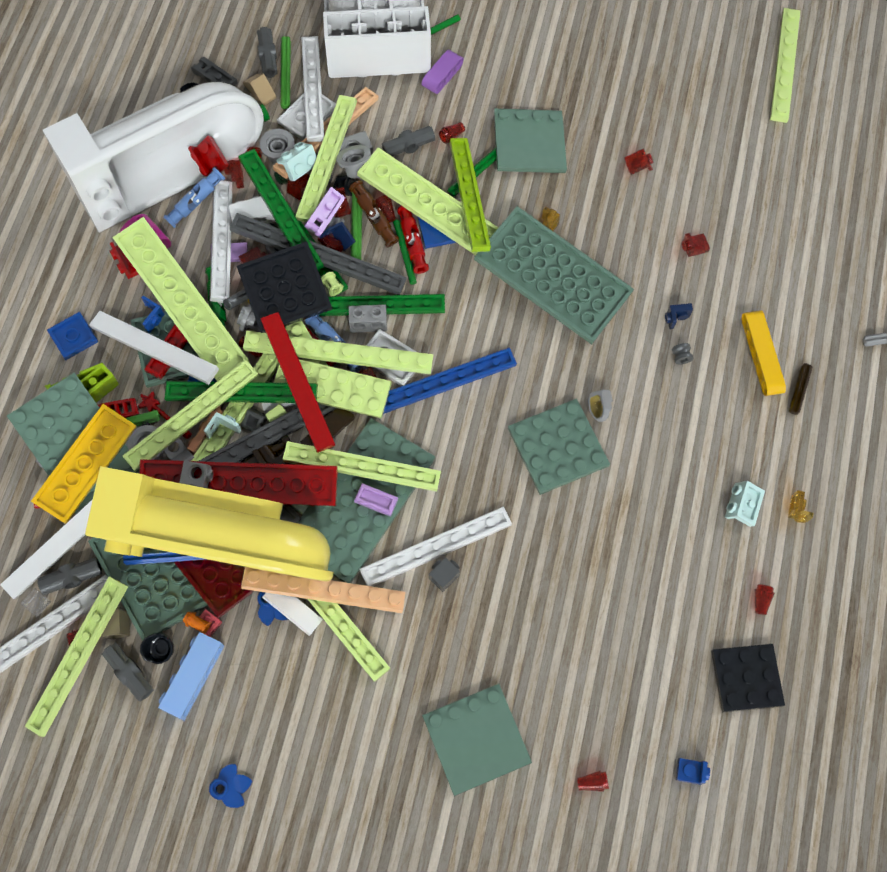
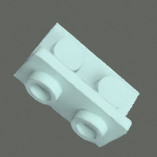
(745, 503)

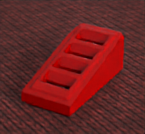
(123, 403)

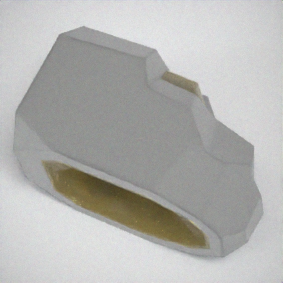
(600, 404)

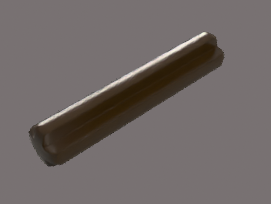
(800, 389)

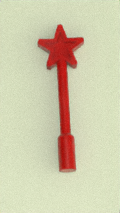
(151, 403)

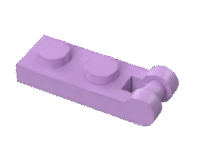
(325, 211)

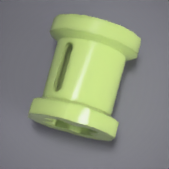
(332, 284)

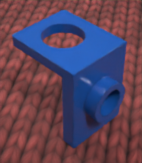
(154, 317)

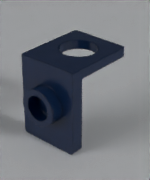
(340, 233)

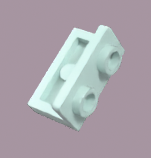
(298, 160)

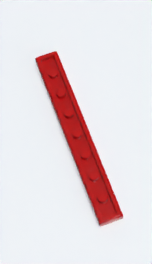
(297, 382)

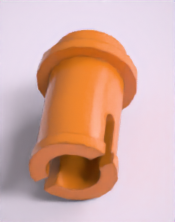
(196, 622)

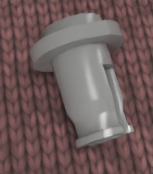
(247, 319)

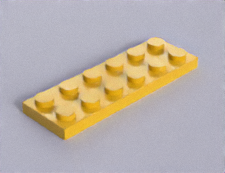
(81, 464)

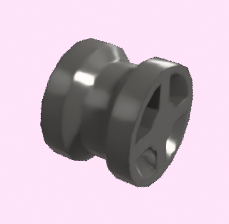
(682, 353)

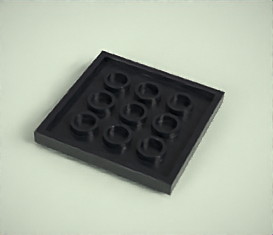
(285, 284)

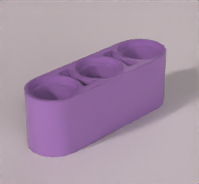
(442, 71)

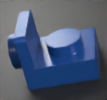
(692, 771)

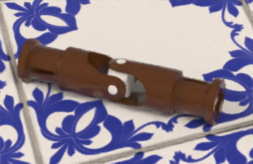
(369, 205)

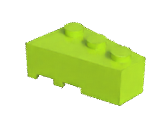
(96, 380)

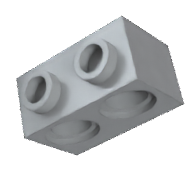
(367, 318)
(187, 474)

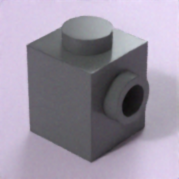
(444, 573)

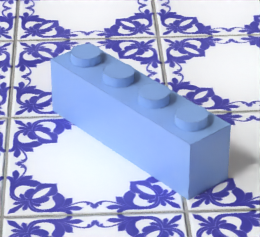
(191, 676)

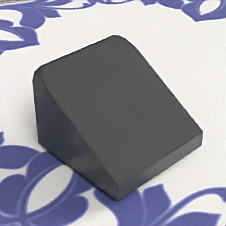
(253, 420)

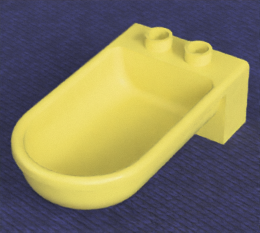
(202, 523)

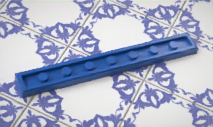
(449, 379)

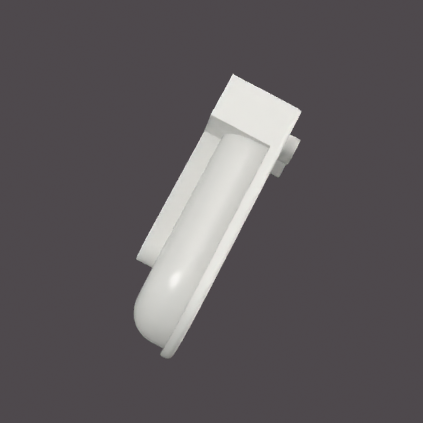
(376, 37)
(147, 152)

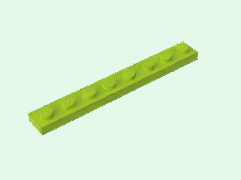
(469, 195)

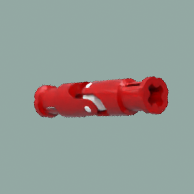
(413, 240)

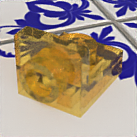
(551, 218)
(797, 508)

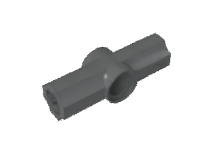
(267, 52)
(409, 141)
(69, 576)
(127, 672)

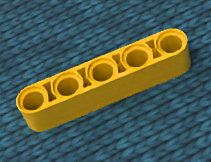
(763, 353)

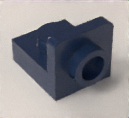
(677, 312)

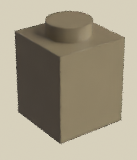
(118, 625)

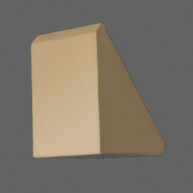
(260, 88)

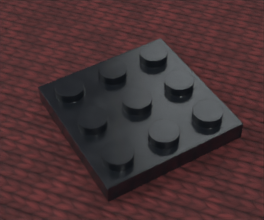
(747, 678)

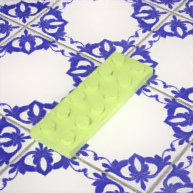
(345, 388)

